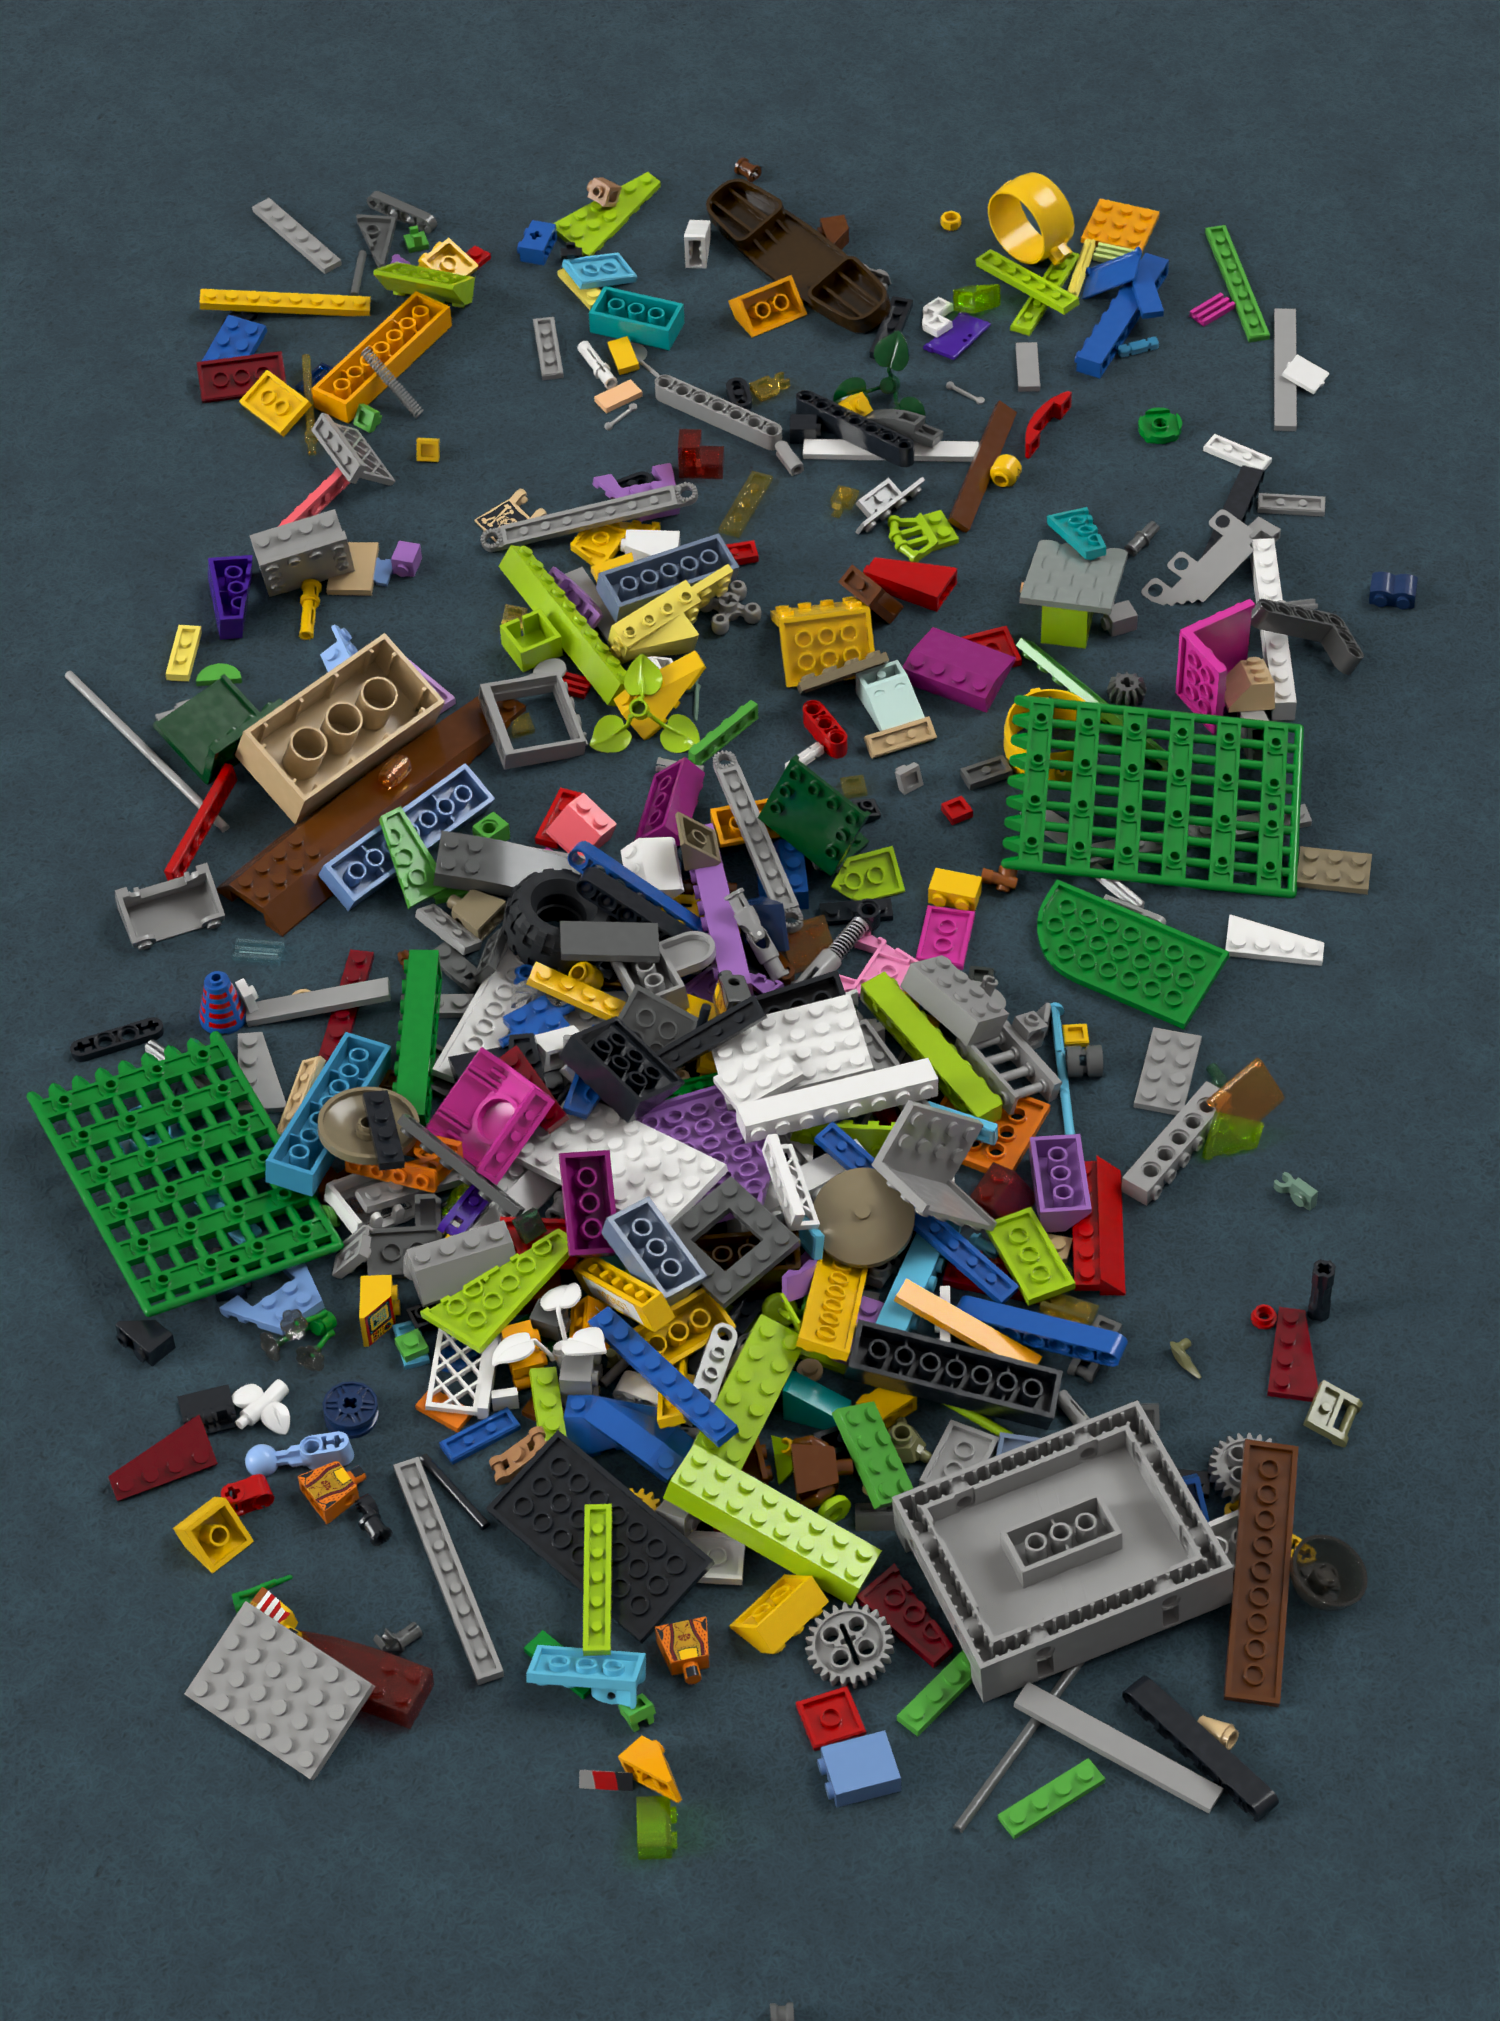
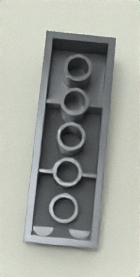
(489, 863)

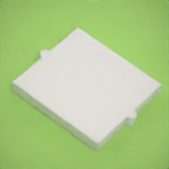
(1305, 374)

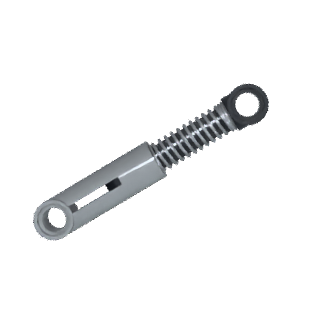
(828, 960)

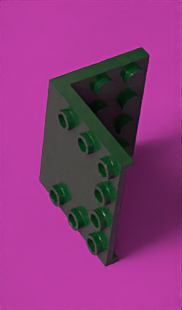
(210, 727)
(815, 817)

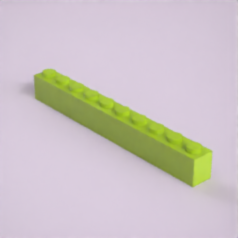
(577, 636)

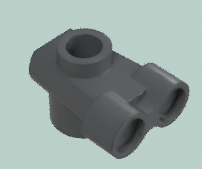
(879, 1275)

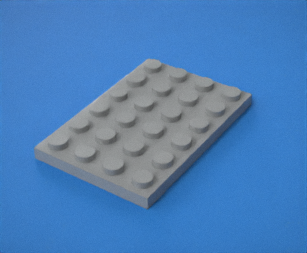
(279, 1690)

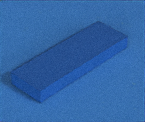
(1147, 295)
(480, 1435)

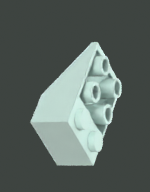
(888, 695)

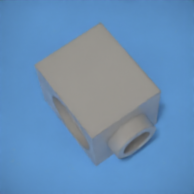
(1031, 1028)

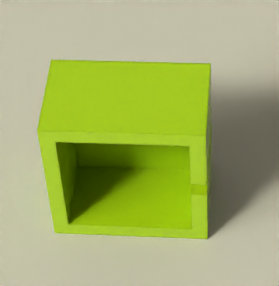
(539, 641)

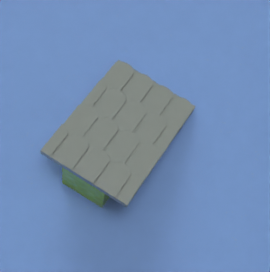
(1071, 590)

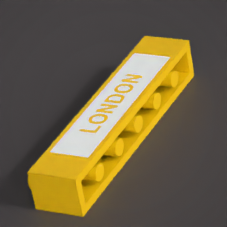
(624, 1293)

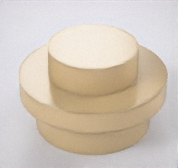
(810, 1368)

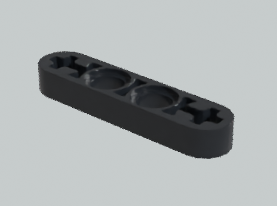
(116, 1037)

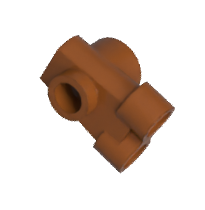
(1004, 879)

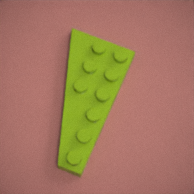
(596, 224)
(497, 1296)

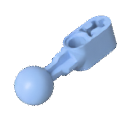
(311, 1452)

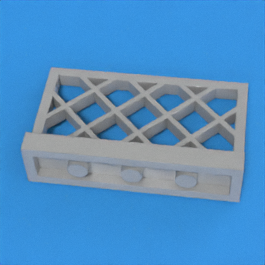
(350, 452)

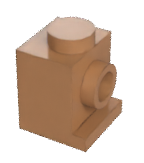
(604, 192)

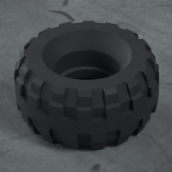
(540, 899)

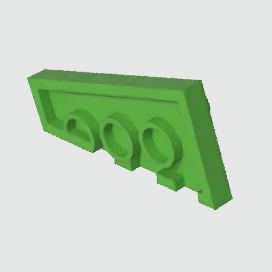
(410, 858)

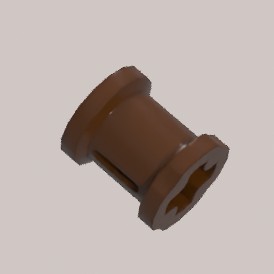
(747, 169)

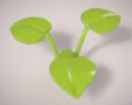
(641, 679)

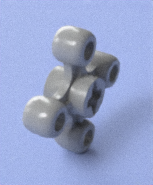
(731, 609)

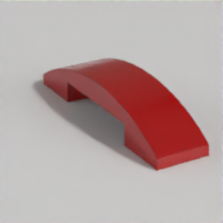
(1055, 407)

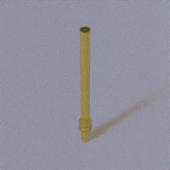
(310, 438)

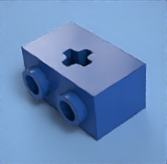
(537, 242)

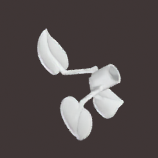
(584, 1342)

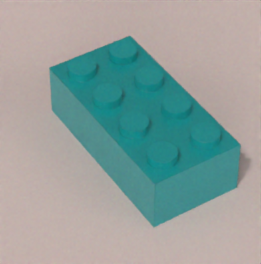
(638, 316)

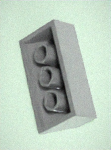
(451, 1262)

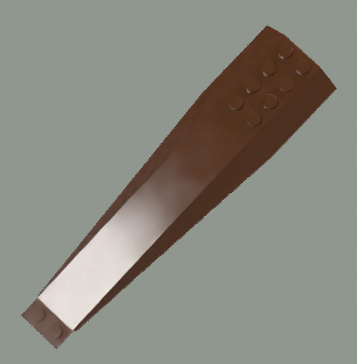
(285, 876)

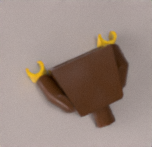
(815, 1469)

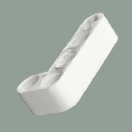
(638, 1390)

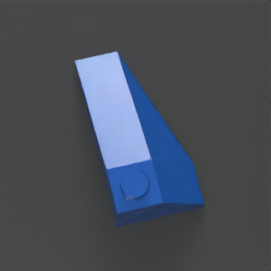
(583, 1433)
(641, 1438)

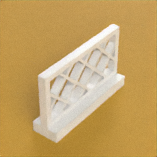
(483, 1384)

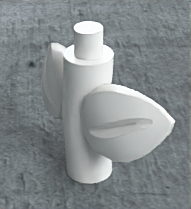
(263, 1406)

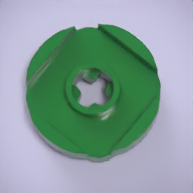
(1170, 424)

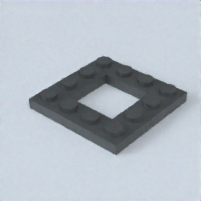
(775, 1240)

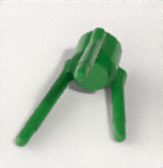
(247, 1595)

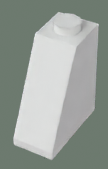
(697, 243)
(649, 542)

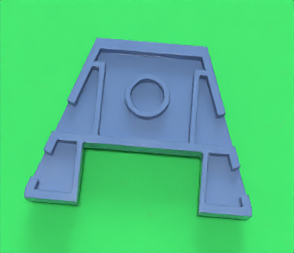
(293, 1295)

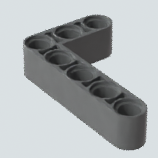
(1310, 625)

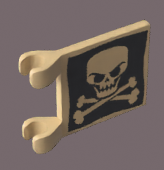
(507, 513)

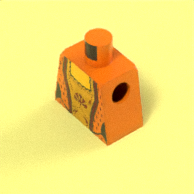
(331, 1489)
(685, 1647)

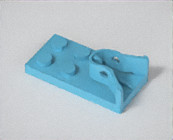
(602, 1673)

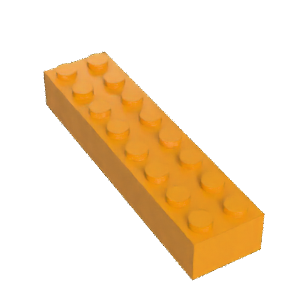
(395, 342)

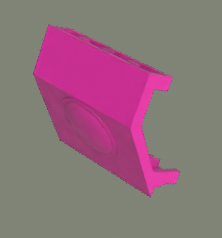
(491, 1113)

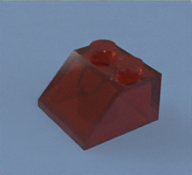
(1002, 1192)

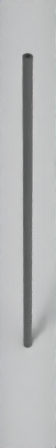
(1011, 1754)

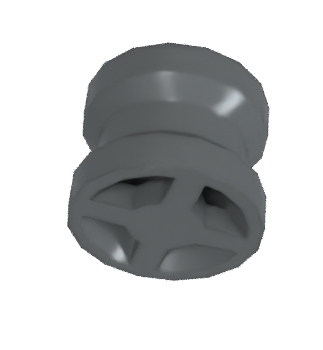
(782, 2013)

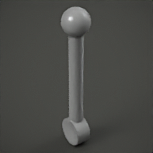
(950, 385)
(609, 425)

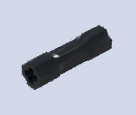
(1321, 1290)

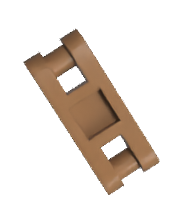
(517, 1456)

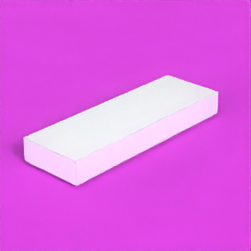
(1236, 453)

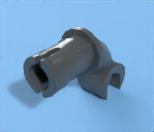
(397, 1642)

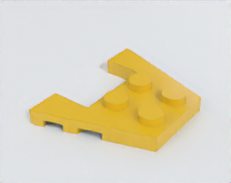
(604, 542)

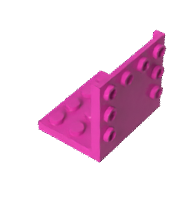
(1208, 654)

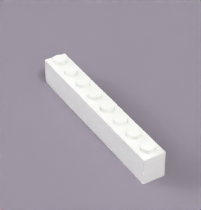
(837, 1100)

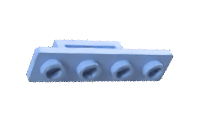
(340, 650)

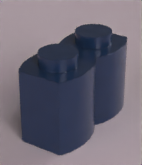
(1393, 590)

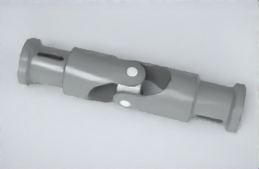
(750, 924)

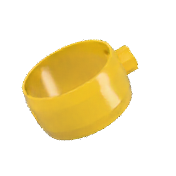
(1049, 210)
(1063, 714)

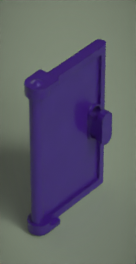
(957, 339)

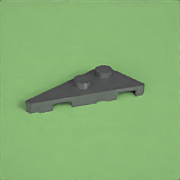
(378, 234)

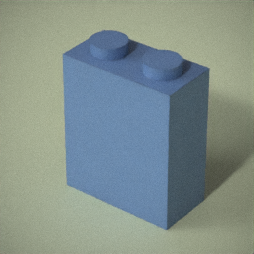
(859, 1769)

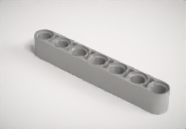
(717, 412)

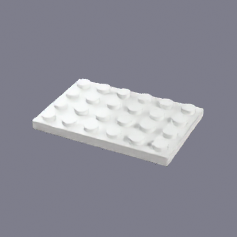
(818, 1037)

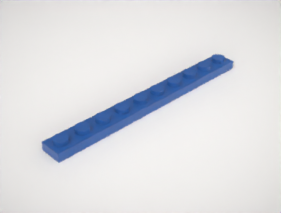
(935, 1232)

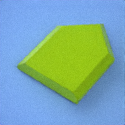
(870, 875)

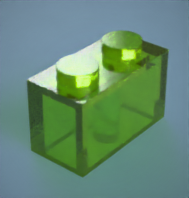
(654, 1827)

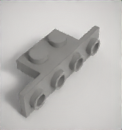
(882, 499)

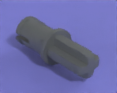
(1142, 538)

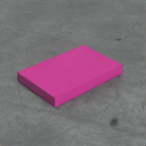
(946, 934)

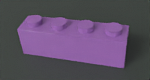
(1059, 1181)

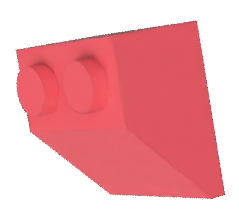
(581, 822)

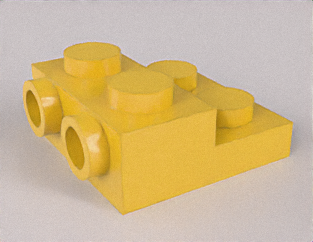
(449, 258)

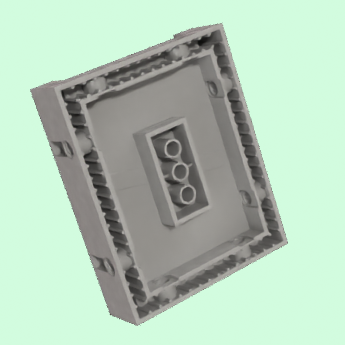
(1064, 1549)

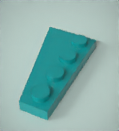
(1079, 531)

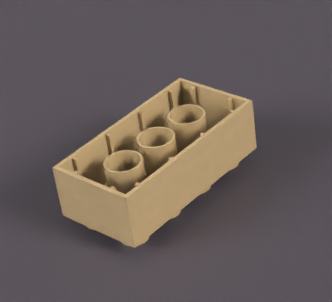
(339, 728)

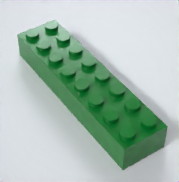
(418, 1030)

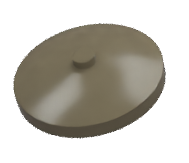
(345, 1127)
(863, 1219)

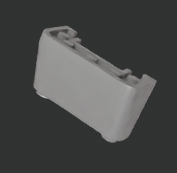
(170, 908)

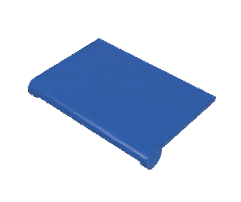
(1112, 273)

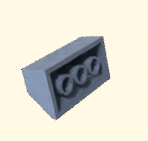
(653, 1250)

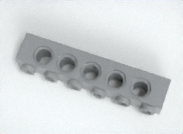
(1171, 1148)

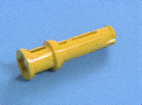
(309, 603)

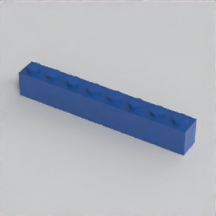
(1117, 322)

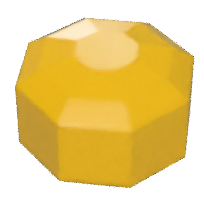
(950, 220)

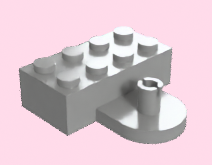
(678, 957)
(964, 1006)

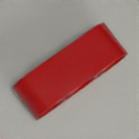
(825, 729)

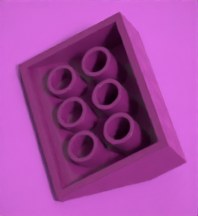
(957, 669)

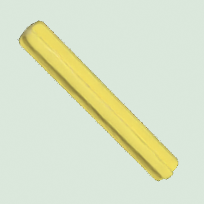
(1081, 266)

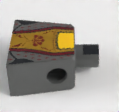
(729, 991)

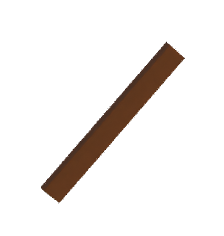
(979, 471)

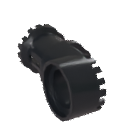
(371, 1521)

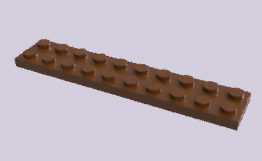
(1261, 1573)

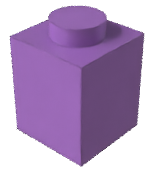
(406, 559)

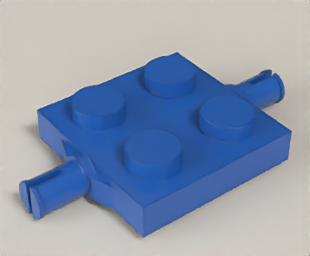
(536, 1018)

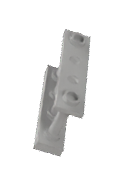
(1027, 1063)

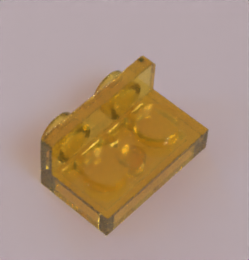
(1070, 1308)

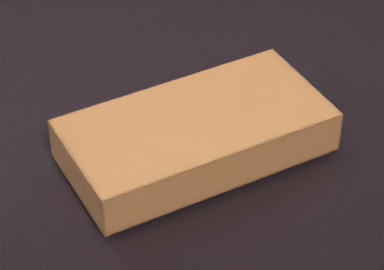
(618, 396)

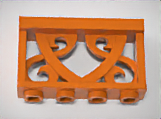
(416, 1172)

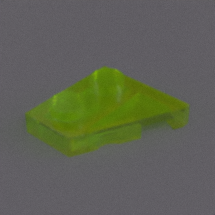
(1230, 1134)

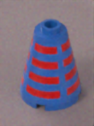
(221, 1005)

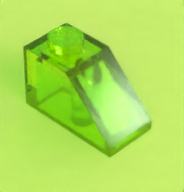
(976, 298)

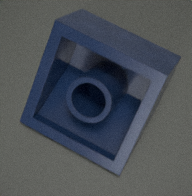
(773, 920)

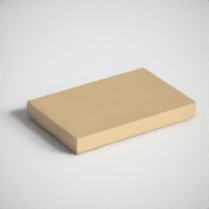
(361, 580)

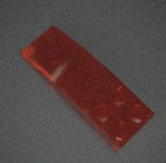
(399, 1683)

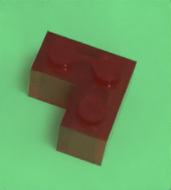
(699, 460)

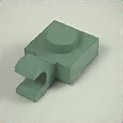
(1301, 1192)

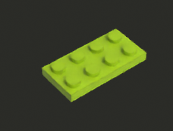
(1030, 1256)

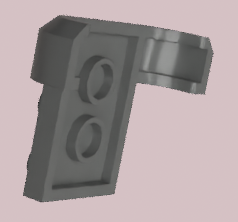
(391, 1243)

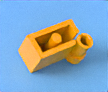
(538, 1359)

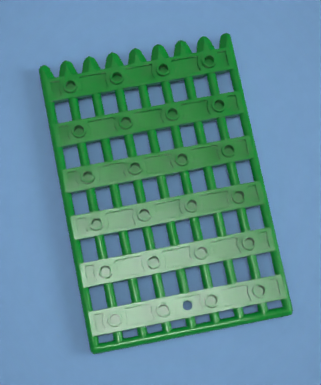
(1177, 797)
(189, 1188)

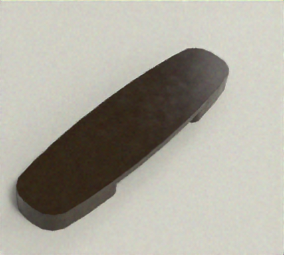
(786, 246)

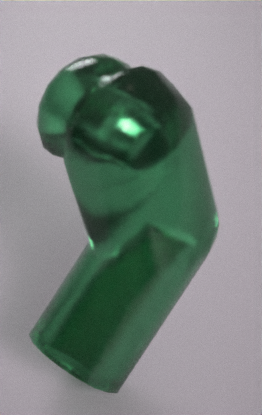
(1218, 1077)

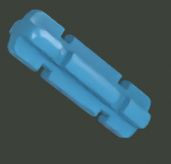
(1138, 347)

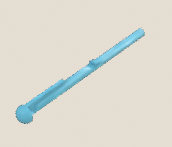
(1056, 1011)

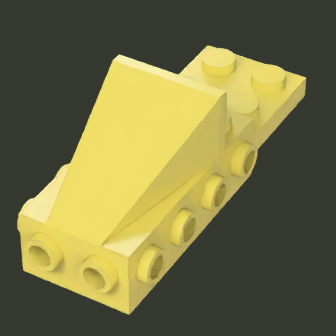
(666, 622)

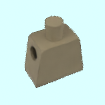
(477, 912)

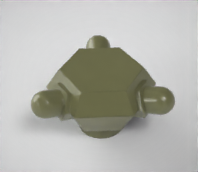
(908, 1442)

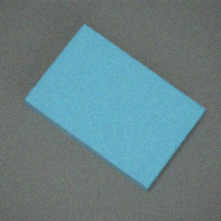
(599, 270)

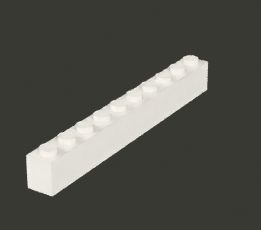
(1274, 645)

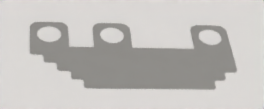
(1207, 574)

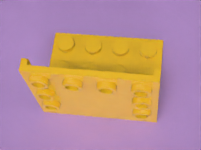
(822, 636)

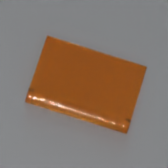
(1249, 1093)

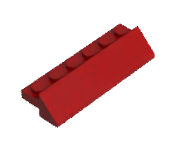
(1099, 1236)

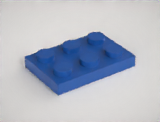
(236, 339)

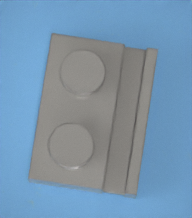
(355, 1252)

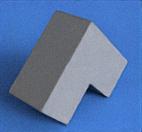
(1264, 530)

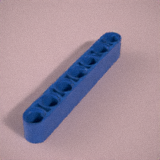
(614, 869)
(1048, 1331)

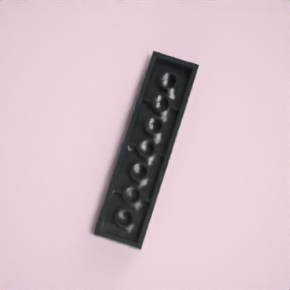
(953, 1374)

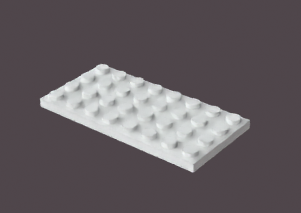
(641, 1160)

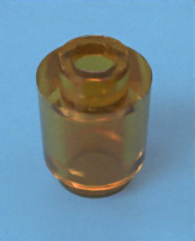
(394, 771)

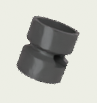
(1093, 1061)

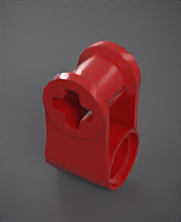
(249, 1494)

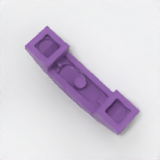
(576, 595)
(797, 1282)

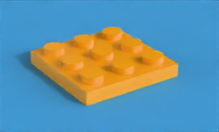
(1120, 224)

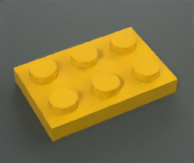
(275, 403)

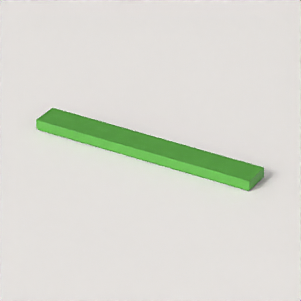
(1237, 283)

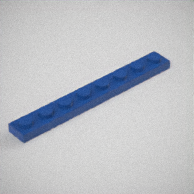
(664, 1377)

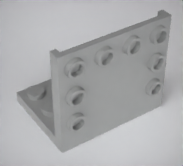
(302, 551)
(923, 1159)

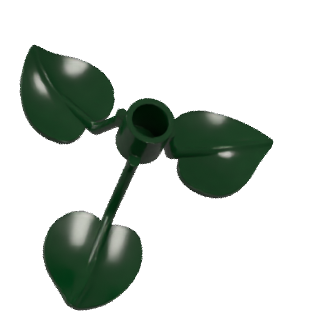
(890, 353)

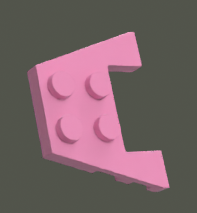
(884, 958)

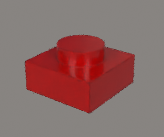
(479, 255)
(956, 810)

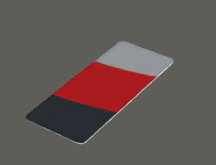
(606, 1780)

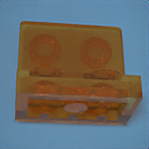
(808, 942)

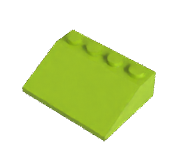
(436, 284)

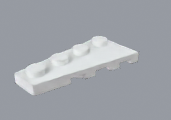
(1264, 942)

